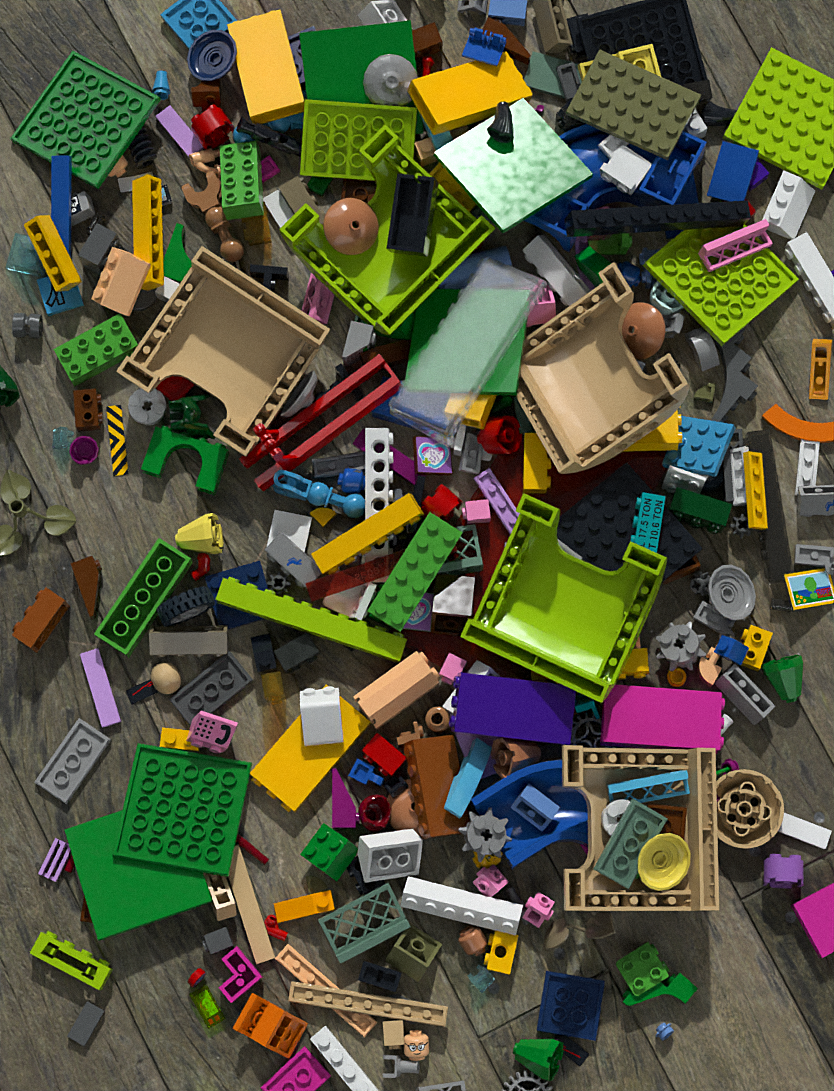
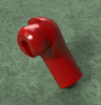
(203, 566)
(273, 929)

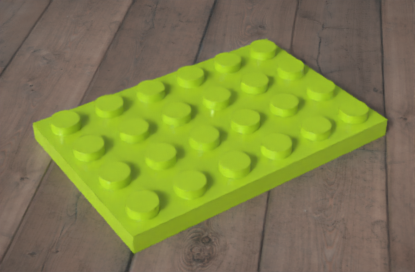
(338, 131)

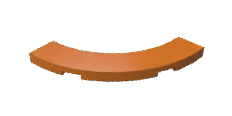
(799, 428)

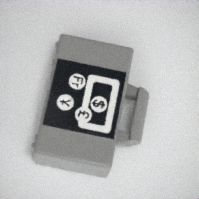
(81, 207)

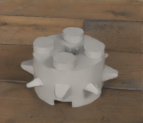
(679, 635)
(476, 842)

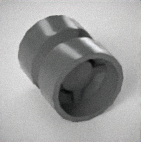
(21, 322)

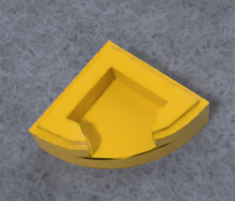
(323, 515)

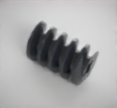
(140, 150)

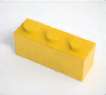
(535, 465)

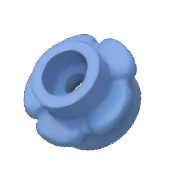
(664, 1031)

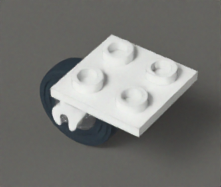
(691, 481)

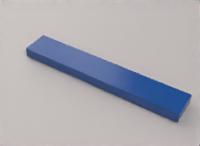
(61, 197)

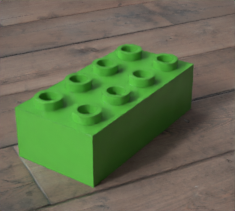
(241, 180)
(96, 349)

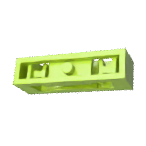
(43, 945)

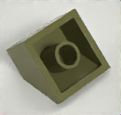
(413, 952)

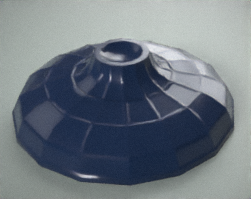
(212, 55)

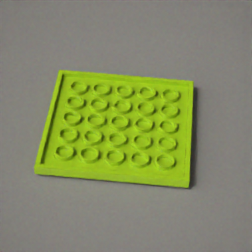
(788, 118)
(727, 296)

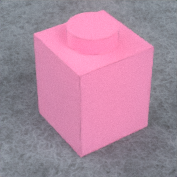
(476, 511)
(451, 668)

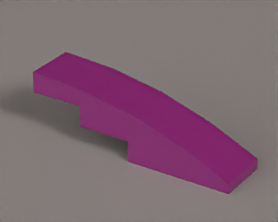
(401, 466)

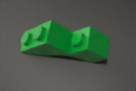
(677, 986)

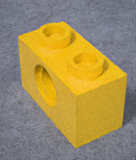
(503, 964)

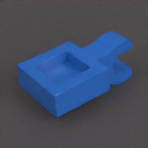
(364, 772)

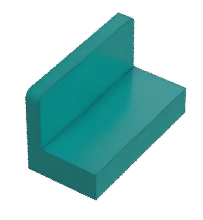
(584, 703)

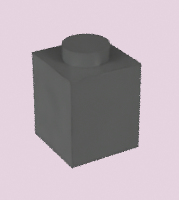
(218, 941)

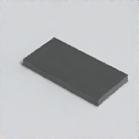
(212, 688)

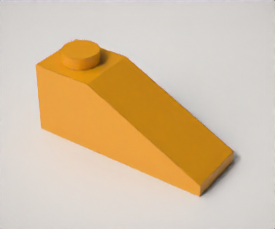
(820, 369)
(304, 906)

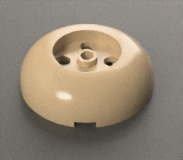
(767, 813)

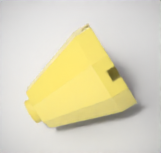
(201, 535)

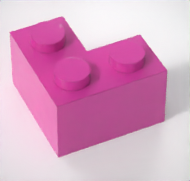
(244, 975)

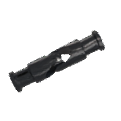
(268, 136)

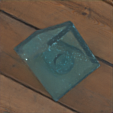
(24, 256)

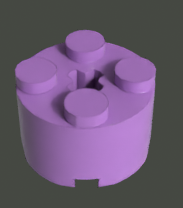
(783, 871)

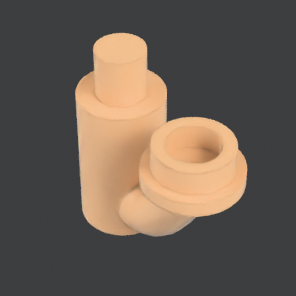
(199, 158)

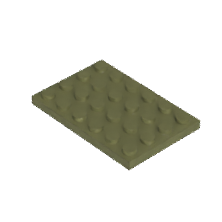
(633, 104)

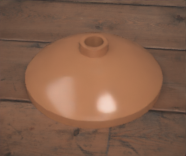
(339, 228)
(648, 330)
(402, 815)

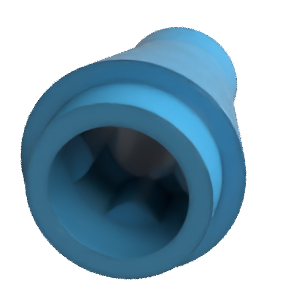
(161, 85)

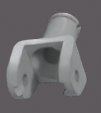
(401, 1066)

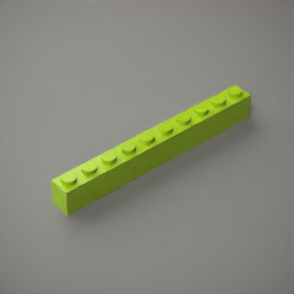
(311, 620)

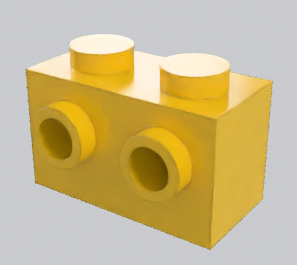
(757, 641)

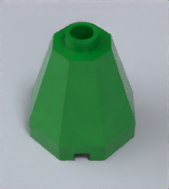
(785, 676)
(539, 1056)

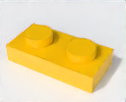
(176, 739)

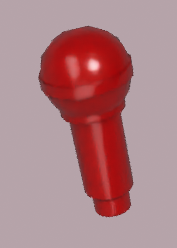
(427, 63)

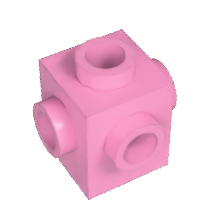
(490, 881)
(538, 909)

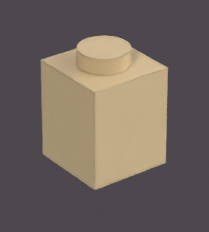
(393, 1034)

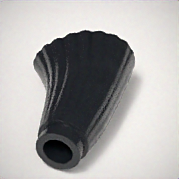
(717, 116)
(502, 126)

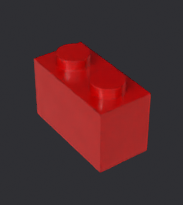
(384, 755)

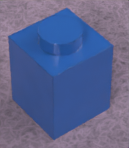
(731, 650)

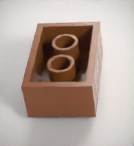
(40, 619)

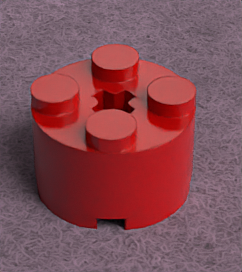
(211, 127)
(500, 435)
(441, 504)

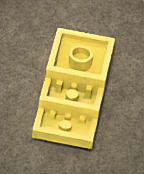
(641, 56)

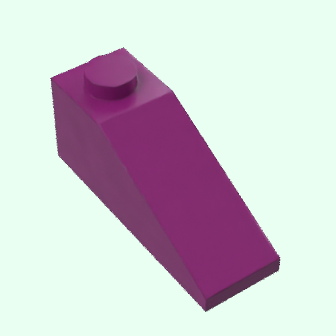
(343, 808)

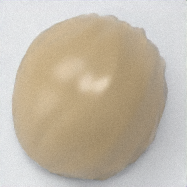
(165, 677)

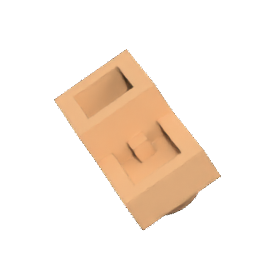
(707, 669)

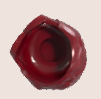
(374, 812)

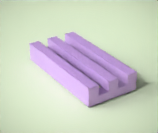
(48, 875)

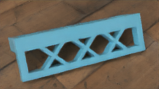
(651, 781)

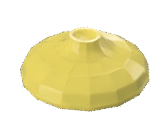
(663, 861)

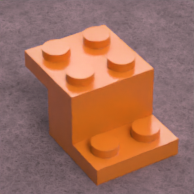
(270, 1025)

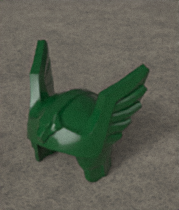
(186, 416)

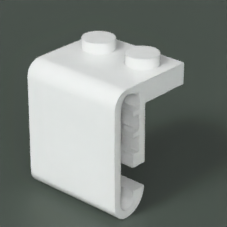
(321, 716)

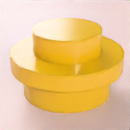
(677, 677)

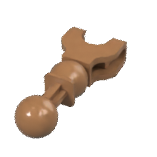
(210, 203)

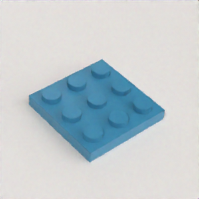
(194, 17)
(701, 447)

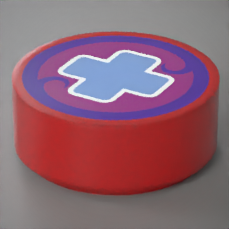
(196, 977)

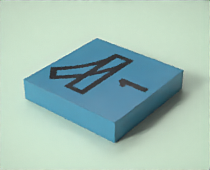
(61, 301)

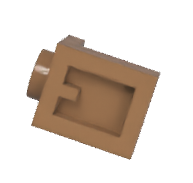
(407, 736)

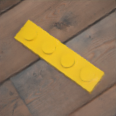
(755, 490)

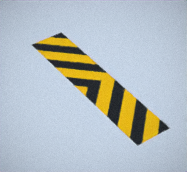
(117, 440)

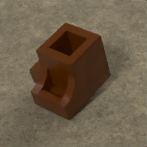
(206, 94)

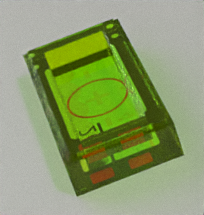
(207, 1006)

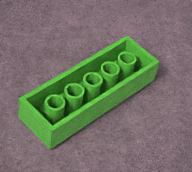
(414, 572)
(138, 602)

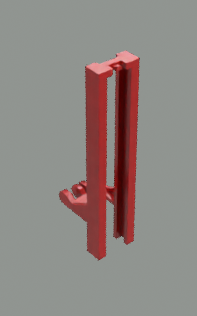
(273, 438)

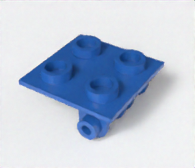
(484, 47)

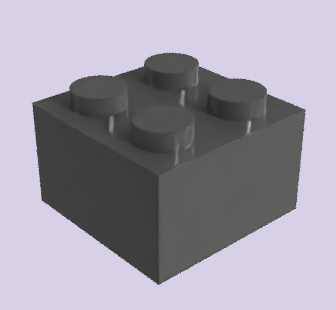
(98, 247)

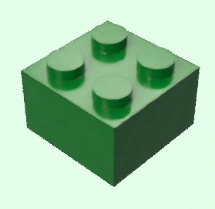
(330, 852)

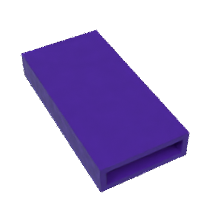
(512, 708)

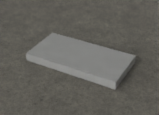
(72, 761)

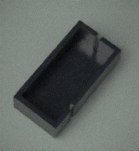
(412, 215)

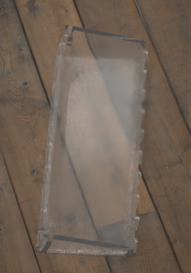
(466, 349)

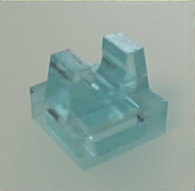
(60, 438)
(482, 979)

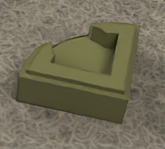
(705, 393)
(315, 884)

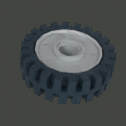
(185, 606)

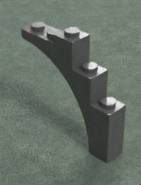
(736, 385)

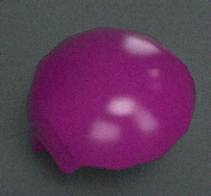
(83, 450)

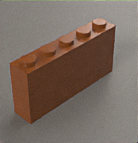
(431, 770)

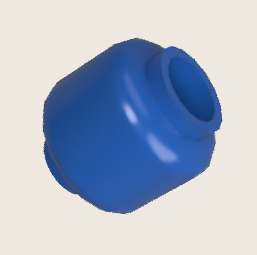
(630, 273)
(351, 481)

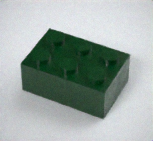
(700, 510)

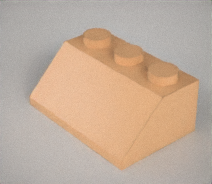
(121, 281)

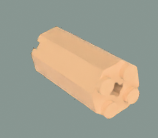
(397, 689)

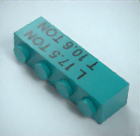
(648, 520)

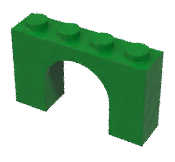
(166, 442)

